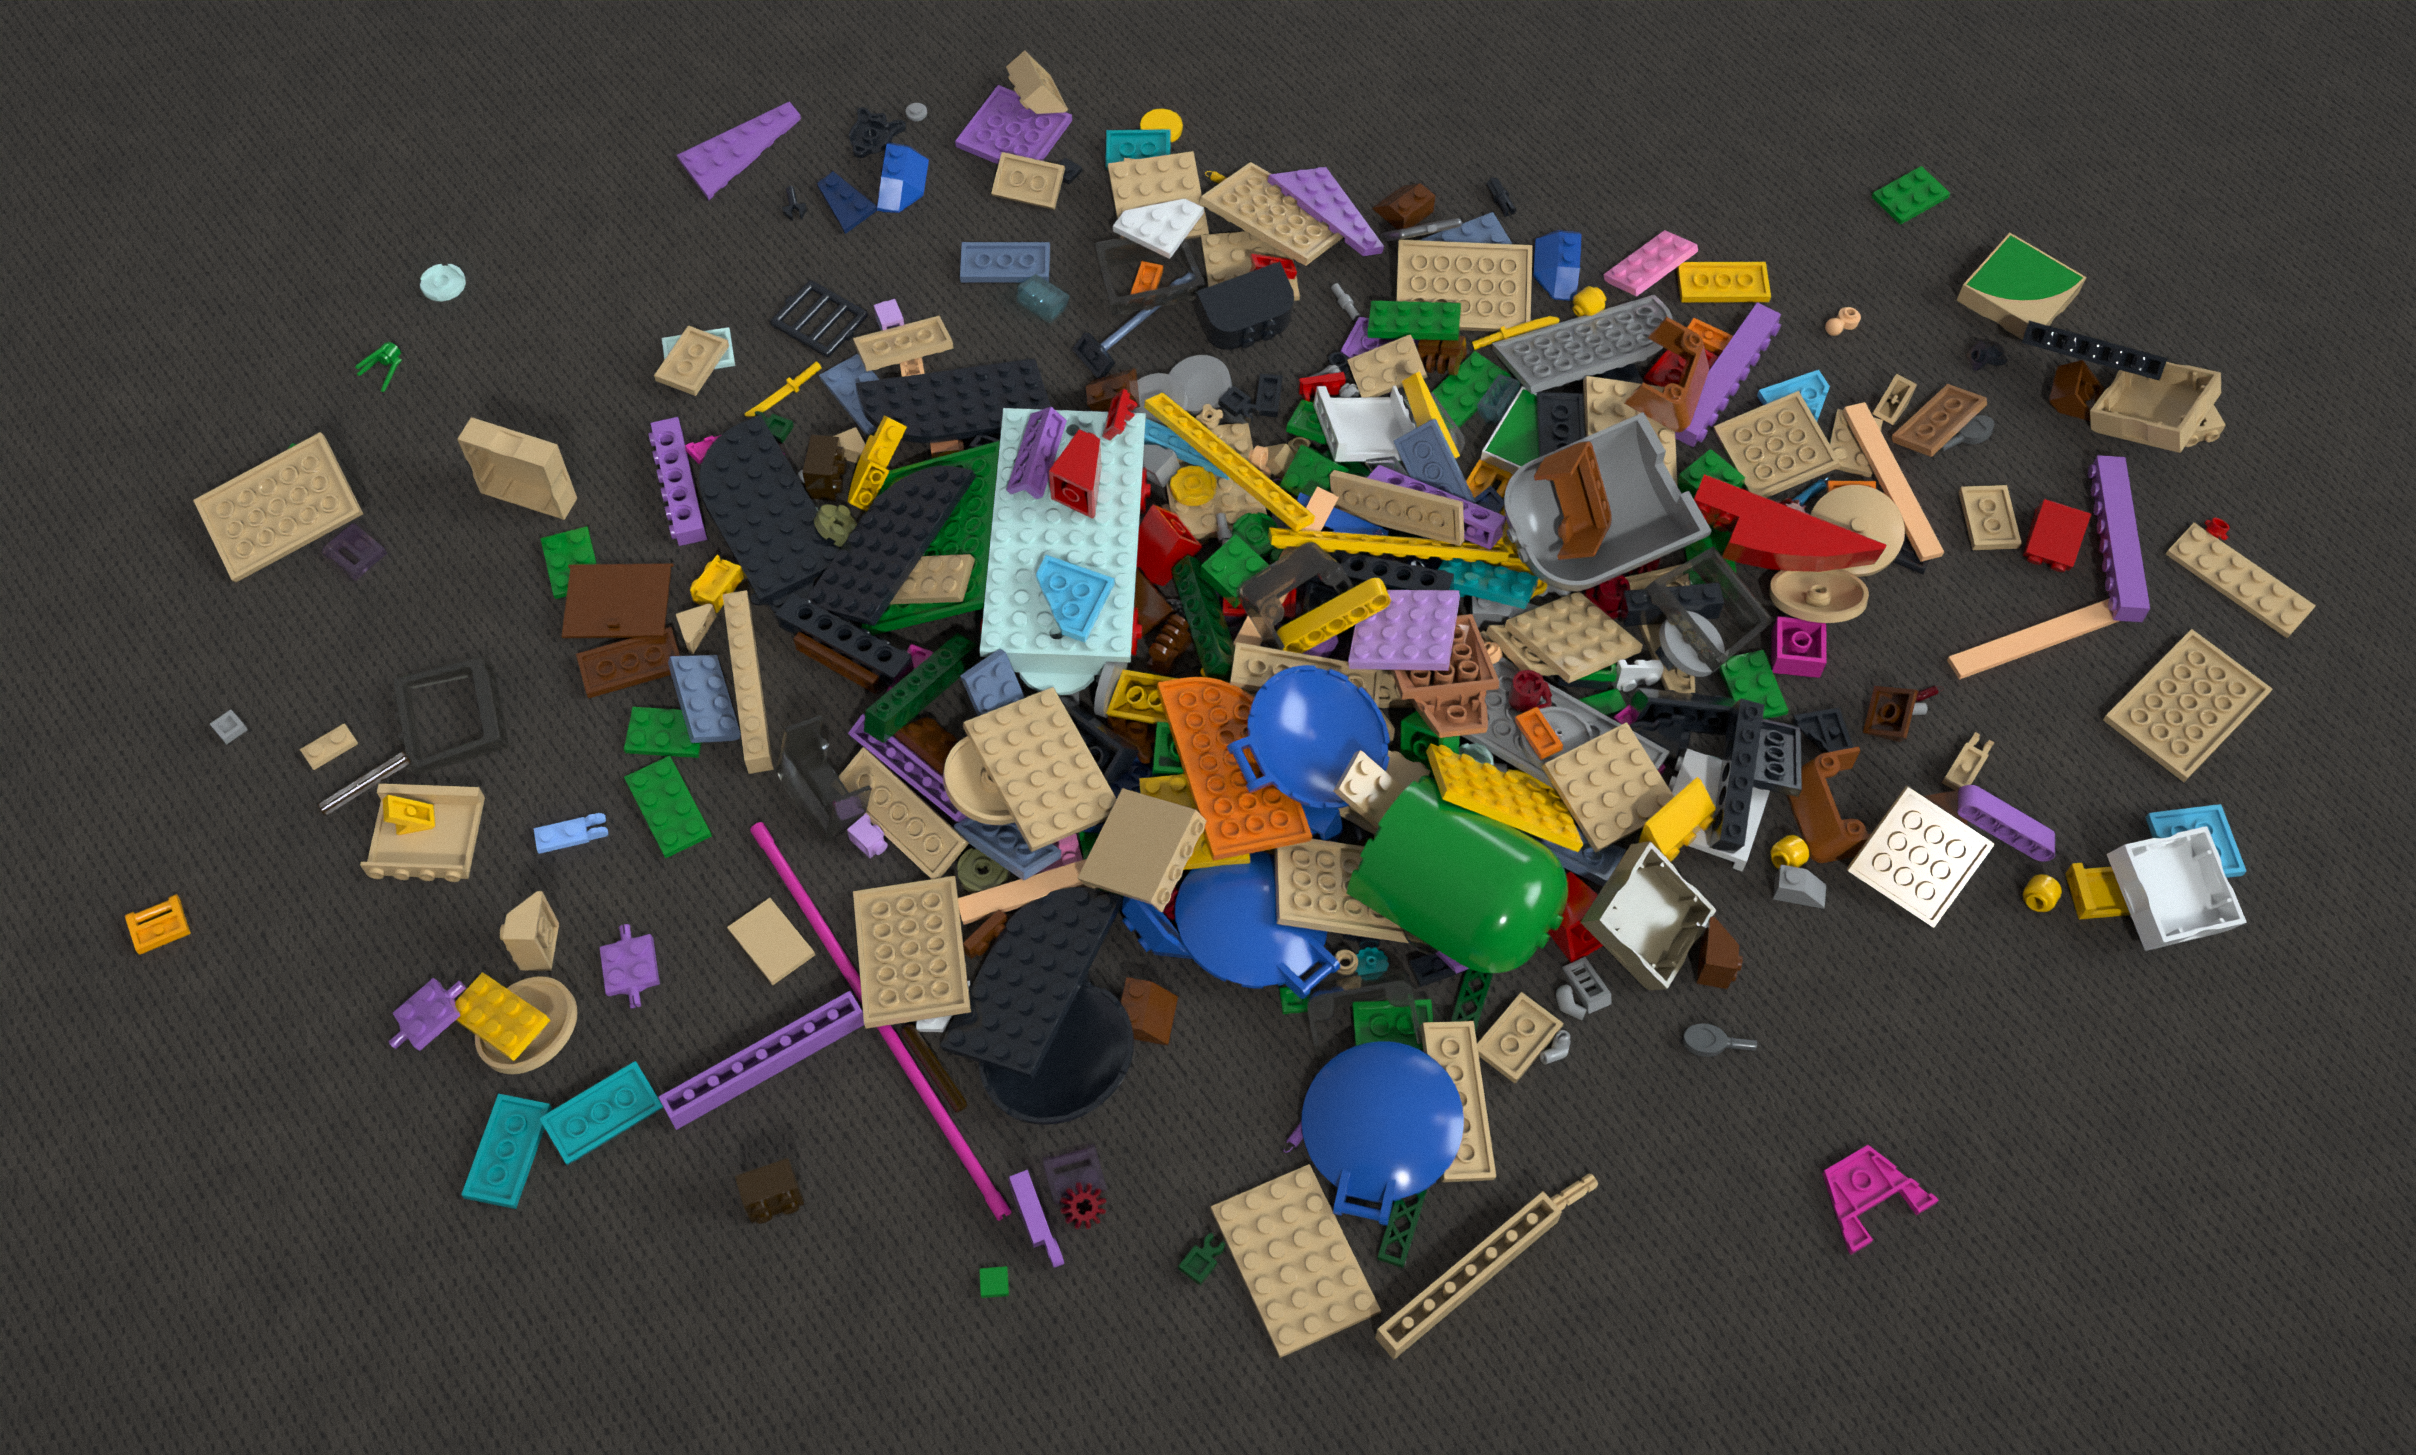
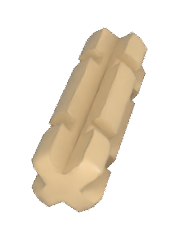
(1575, 1191)

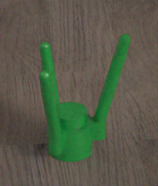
(386, 354)

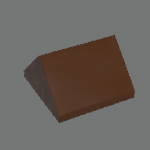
(1890, 712)

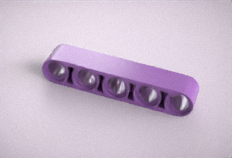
(2006, 823)

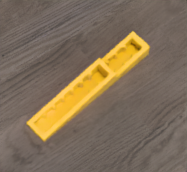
(1424, 407)

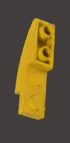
(873, 462)

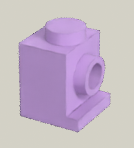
(867, 837)

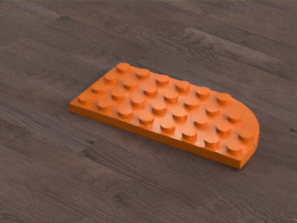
(1203, 721)

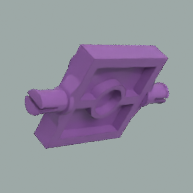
(629, 965)
(426, 1014)

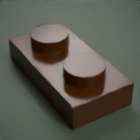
(978, 942)

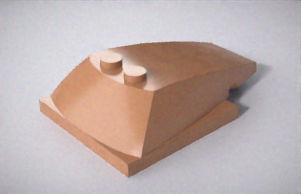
(1453, 699)

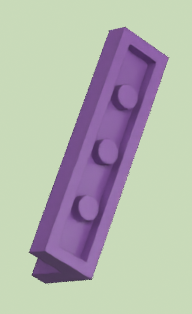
(1039, 453)

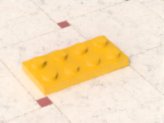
(1723, 282)
(499, 1016)

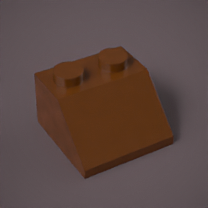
(1406, 206)
(1102, 390)
(2075, 390)
(1718, 956)
(1149, 1010)

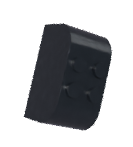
(1246, 308)

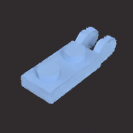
(569, 833)

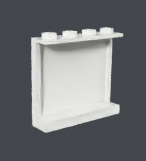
(1362, 426)
(1708, 770)

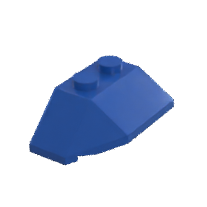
(901, 178)
(1558, 263)
(1153, 928)

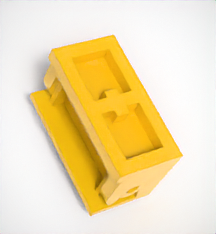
(717, 579)

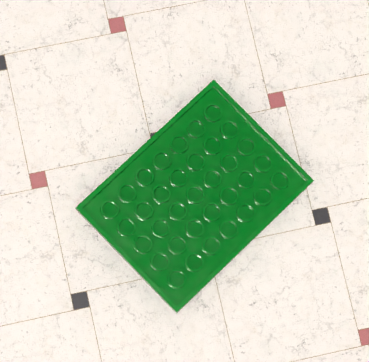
(962, 534)

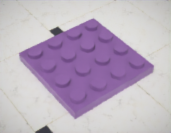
(1010, 128)

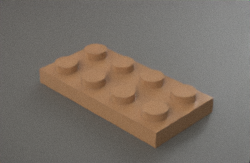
(1939, 420)

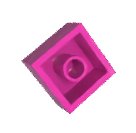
(1798, 647)

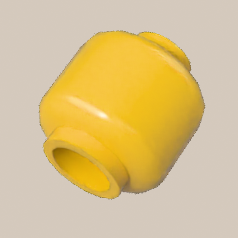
(1588, 301)
(1790, 852)
(2042, 893)

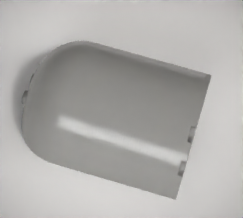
(1644, 503)

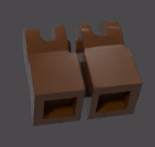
(1447, 352)
(1169, 646)

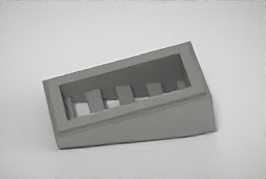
(1594, 999)

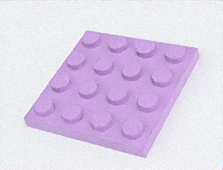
(1409, 633)

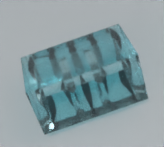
(1042, 298)
(1498, 399)

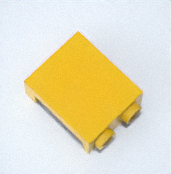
(2095, 892)

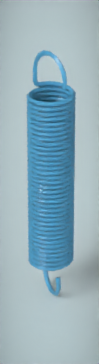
(1811, 491)

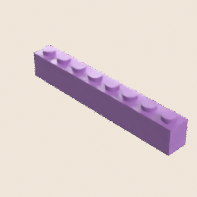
(1730, 369)
(2119, 539)
(762, 1060)

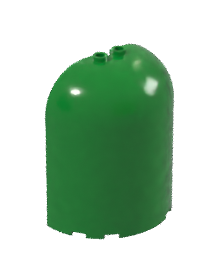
(1461, 881)

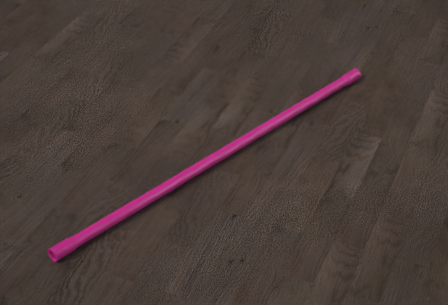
(992, 1196)

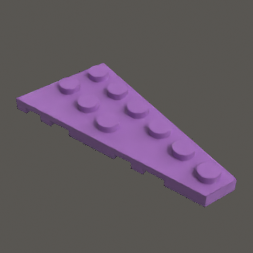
(729, 153)
(1327, 202)

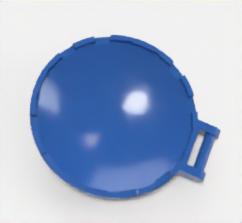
(1306, 732)
(1233, 930)
(1381, 1125)

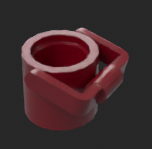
(1609, 595)
(1527, 691)

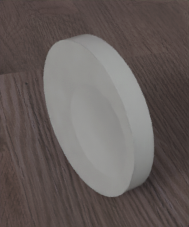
(1204, 381)
(1160, 383)
(1681, 653)
(1106, 686)
(1569, 728)

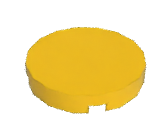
(1163, 120)
(1193, 486)

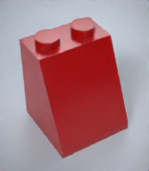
(1077, 474)
(2055, 535)
(1162, 544)
(1572, 935)

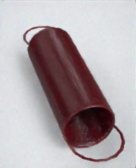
(1927, 693)

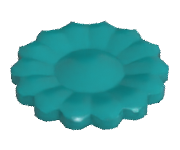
(1371, 961)

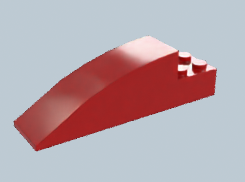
(1780, 536)

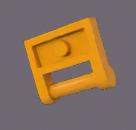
(1485, 475)
(159, 930)

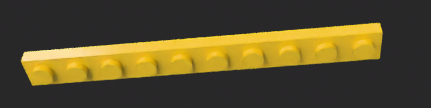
(1230, 462)
(1378, 545)

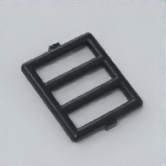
(811, 341)

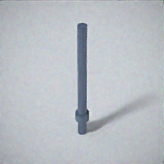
(1137, 319)

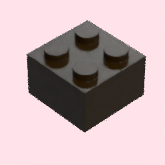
(824, 467)
(769, 1191)

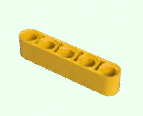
(1334, 616)

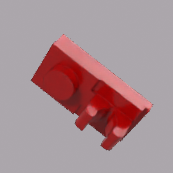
(1261, 261)
(1333, 383)
(1118, 413)

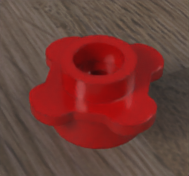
(2217, 528)

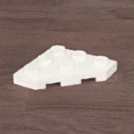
(1160, 225)

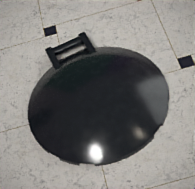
(1079, 1067)

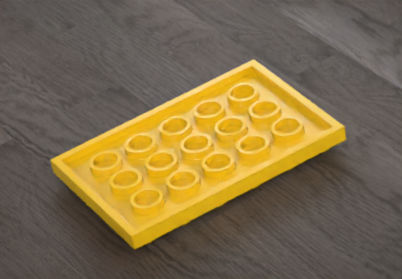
(1503, 797)

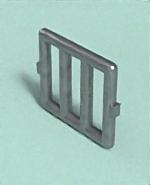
(1421, 229)

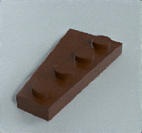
(1151, 604)

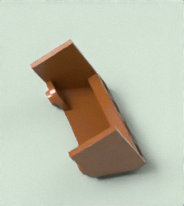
(1676, 403)
(1581, 499)
(1817, 813)

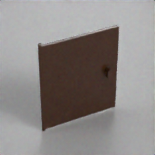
(616, 600)

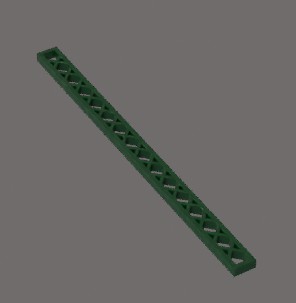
(1421, 1196)

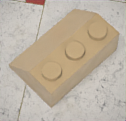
(1035, 86)
(531, 933)

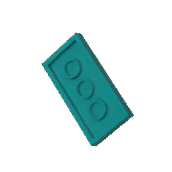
(1491, 582)
(601, 1113)
(506, 1151)

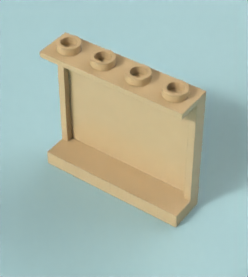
(1143, 848)
(429, 853)

